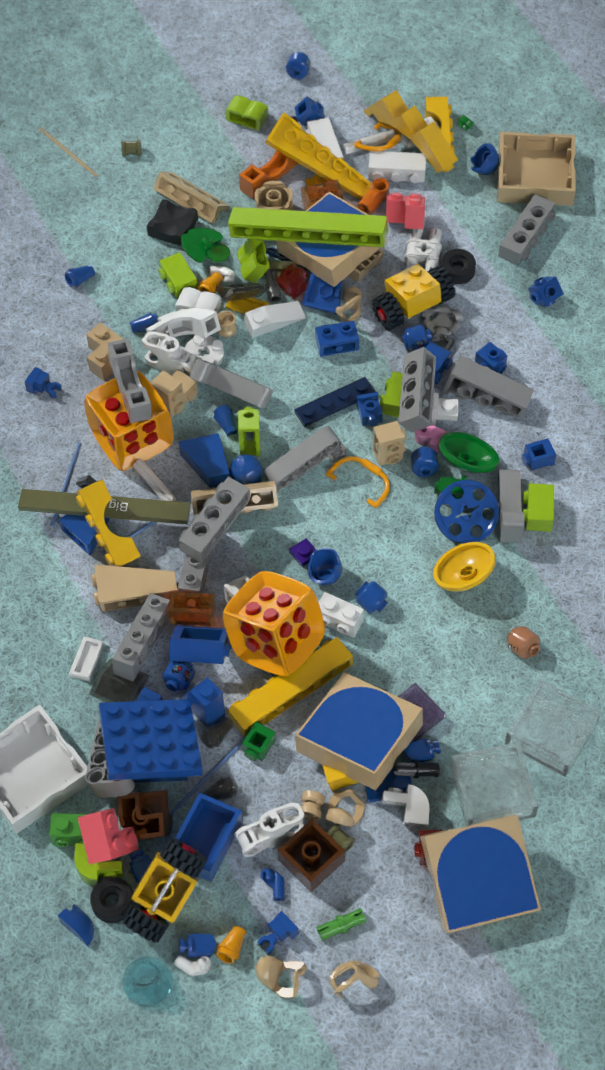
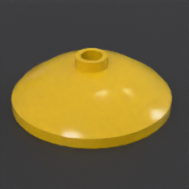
(464, 566)

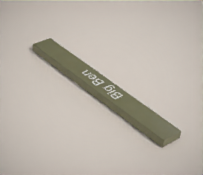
(117, 507)

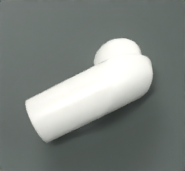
(224, 271)
(194, 968)

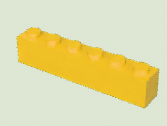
(285, 691)

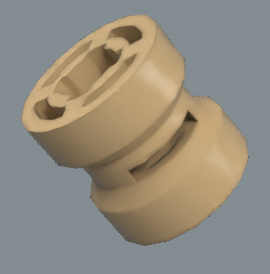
(227, 323)
(311, 805)

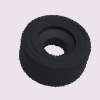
(460, 257)
(102, 890)

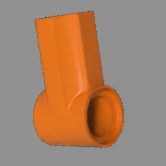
(374, 196)

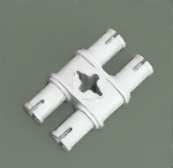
(423, 251)

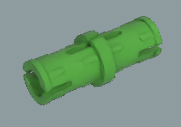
(341, 924)

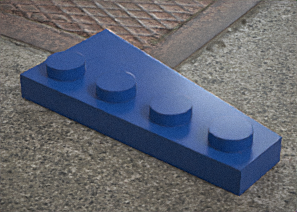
(321, 295)

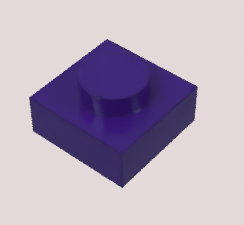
(302, 552)

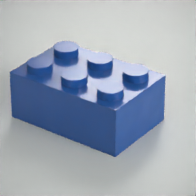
(210, 830)

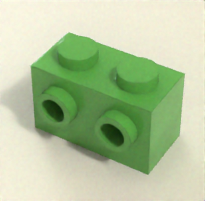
(65, 829)

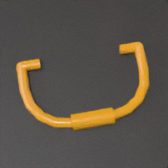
(397, 138)
(369, 466)

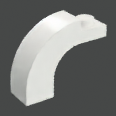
(186, 321)

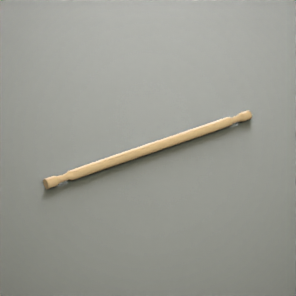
(68, 152)

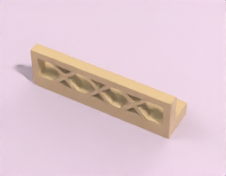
(189, 196)

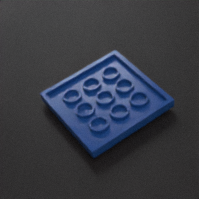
(149, 739)

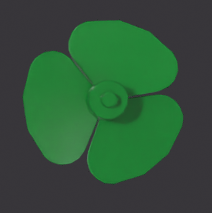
(200, 244)

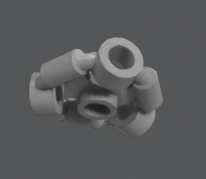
(441, 326)

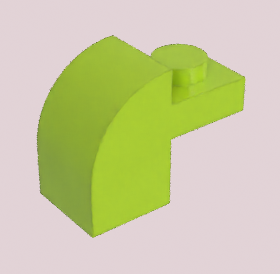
(93, 872)

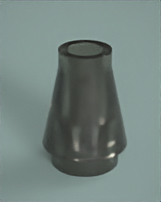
(216, 733)
(221, 790)

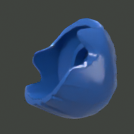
(485, 159)
(246, 469)
(324, 566)

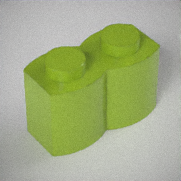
(247, 112)
(253, 259)

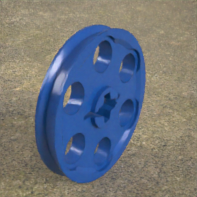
(468, 501)

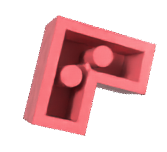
(406, 210)
(103, 838)

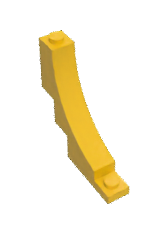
(410, 122)

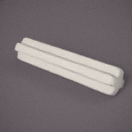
(372, 140)
(153, 481)

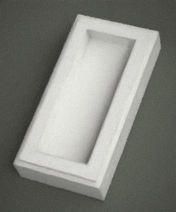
(86, 659)

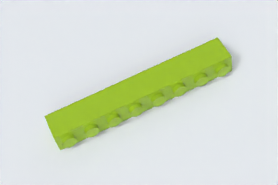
(308, 227)

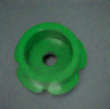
(465, 122)

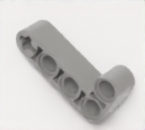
(231, 383)
(305, 457)
(510, 506)
(97, 772)

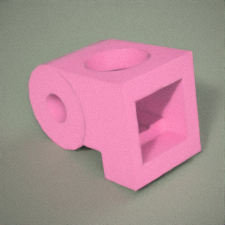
(429, 436)

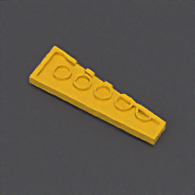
(304, 149)

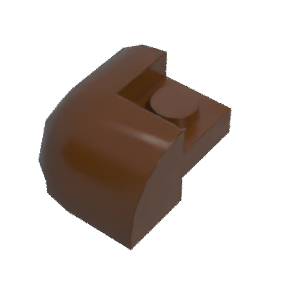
(146, 813)

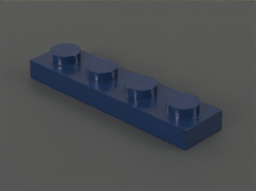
(333, 402)

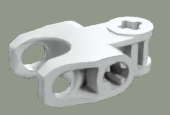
(169, 354)
(270, 830)

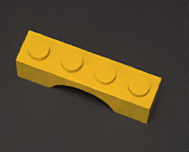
(440, 111)
(94, 500)

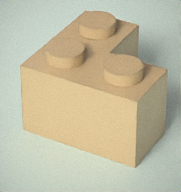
(98, 342)
(175, 390)

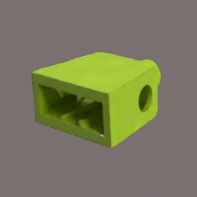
(249, 422)

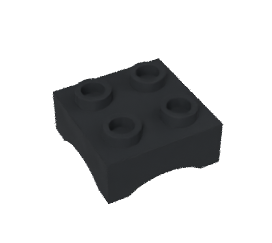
(171, 222)

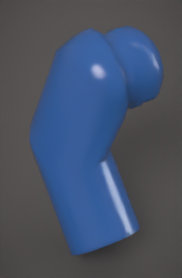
(275, 881)

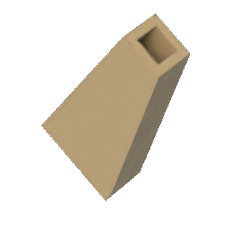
(129, 586)

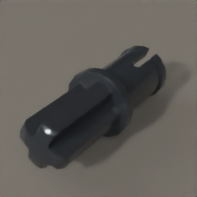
(416, 769)

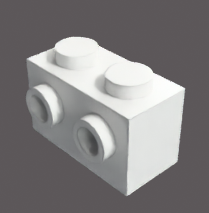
(341, 614)

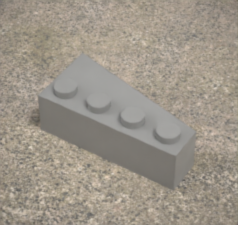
(487, 387)

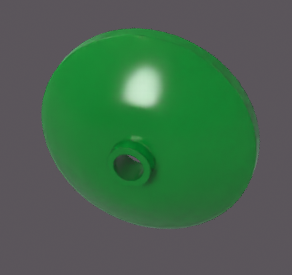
(468, 452)

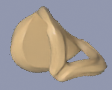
(353, 300)
(340, 815)
(270, 968)
(363, 972)

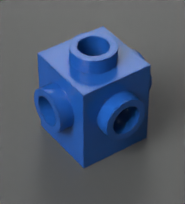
(308, 111)
(545, 291)
(492, 357)

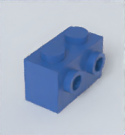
(337, 338)

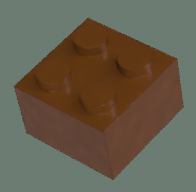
(311, 855)

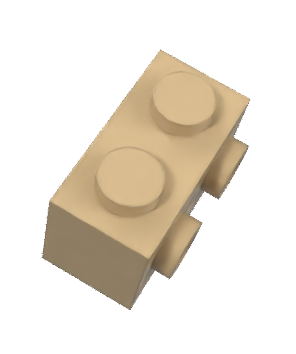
(389, 443)

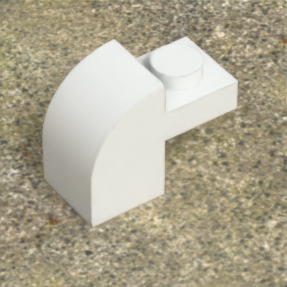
(444, 409)
(415, 802)

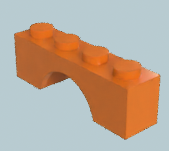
(254, 177)

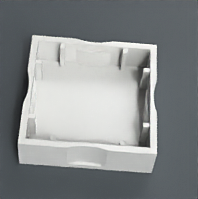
(36, 769)

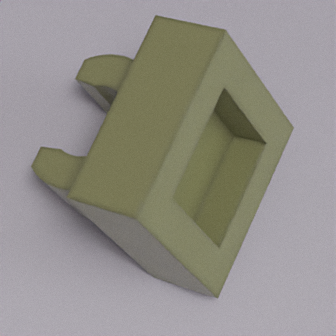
(281, 266)

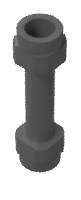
(273, 293)

